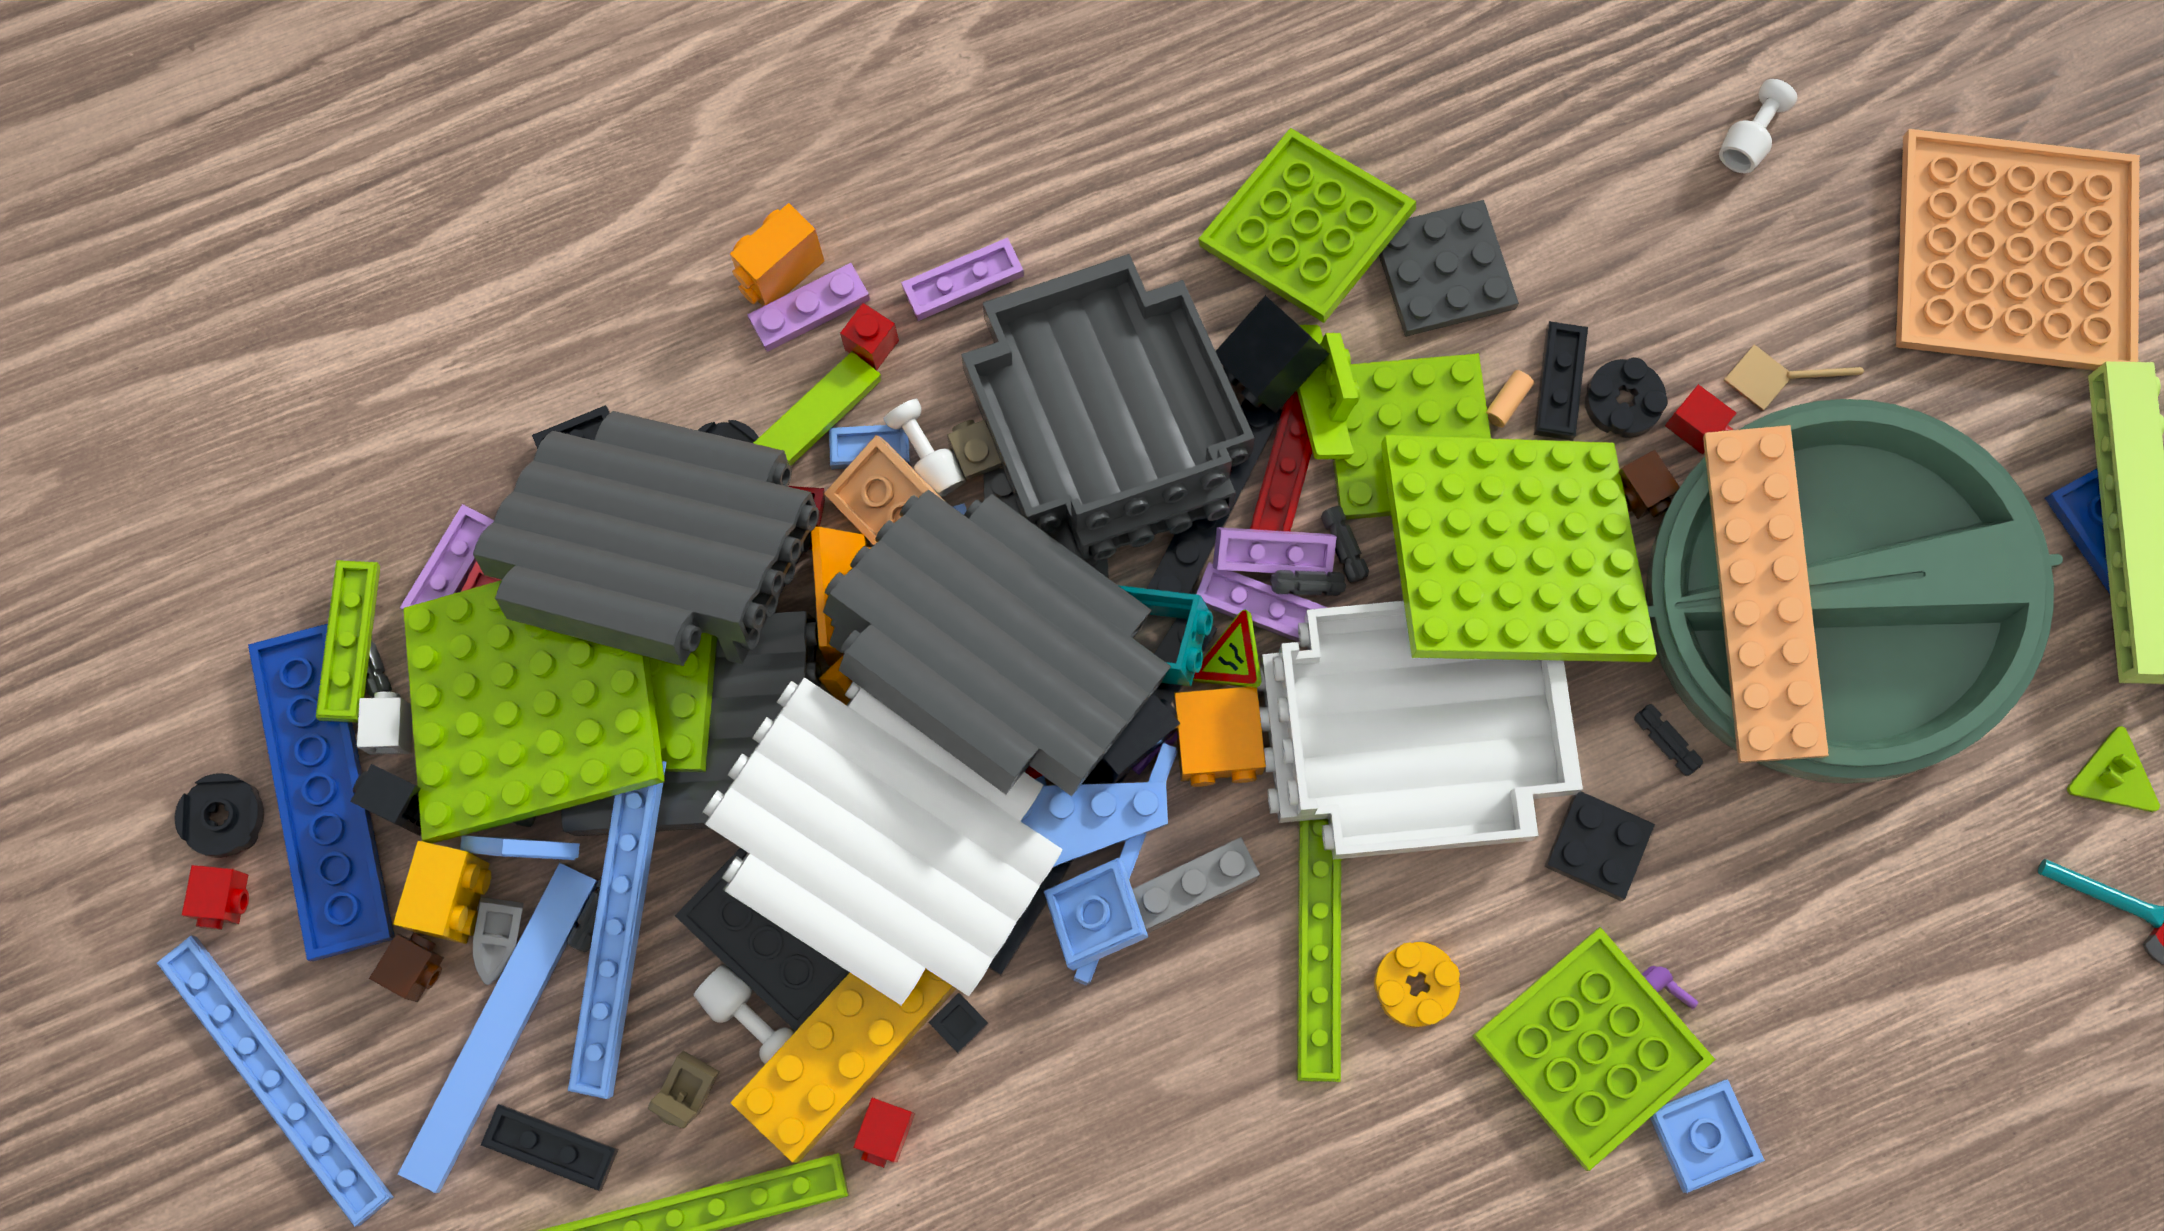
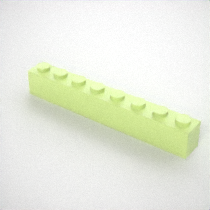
(2132, 505)

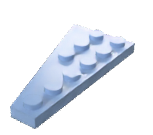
(1097, 815)

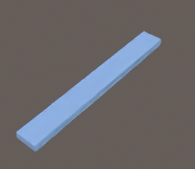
(614, 941)
(497, 1029)
(275, 1081)

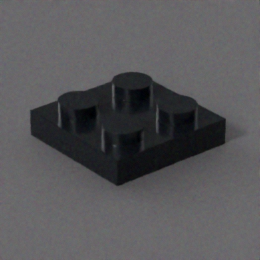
(1599, 845)

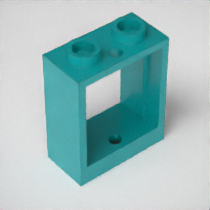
(1198, 625)

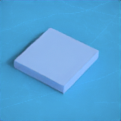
(520, 847)
(1095, 914)
(1706, 1136)

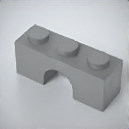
(1195, 883)

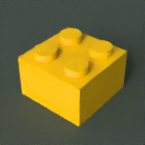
(442, 892)

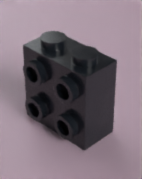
(1269, 355)
(1143, 735)

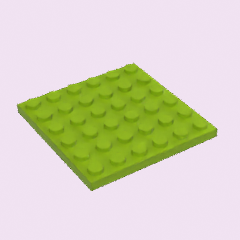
(1515, 550)
(520, 717)

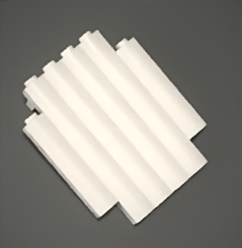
(1407, 745)
(878, 842)

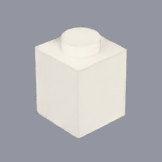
(384, 724)

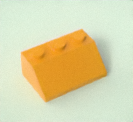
(832, 554)

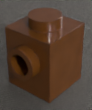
(1648, 485)
(408, 966)

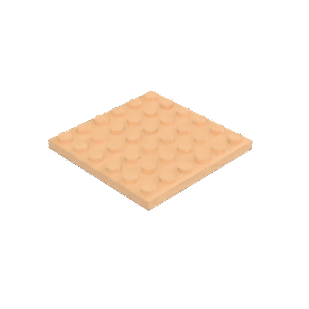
(2018, 251)

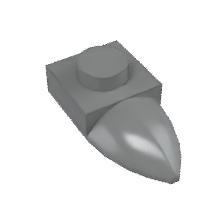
(495, 936)

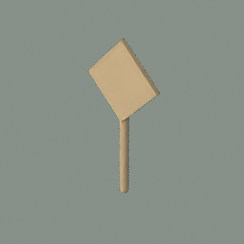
(1762, 378)

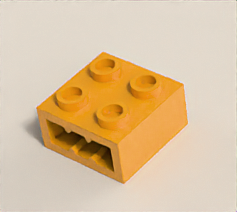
(776, 256)
(1219, 735)

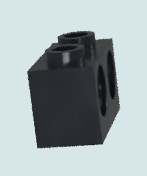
(388, 798)

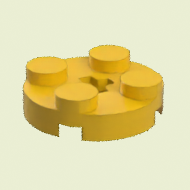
(1394, 992)

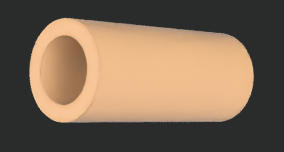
(1509, 398)

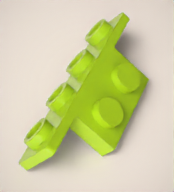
(1329, 398)

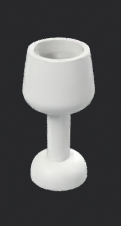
(1749, 140)
(936, 467)
(725, 996)

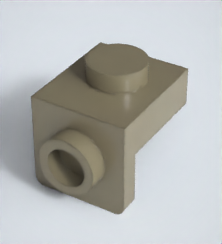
(973, 448)
(684, 1091)

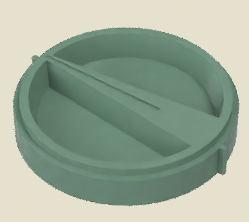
(1919, 588)

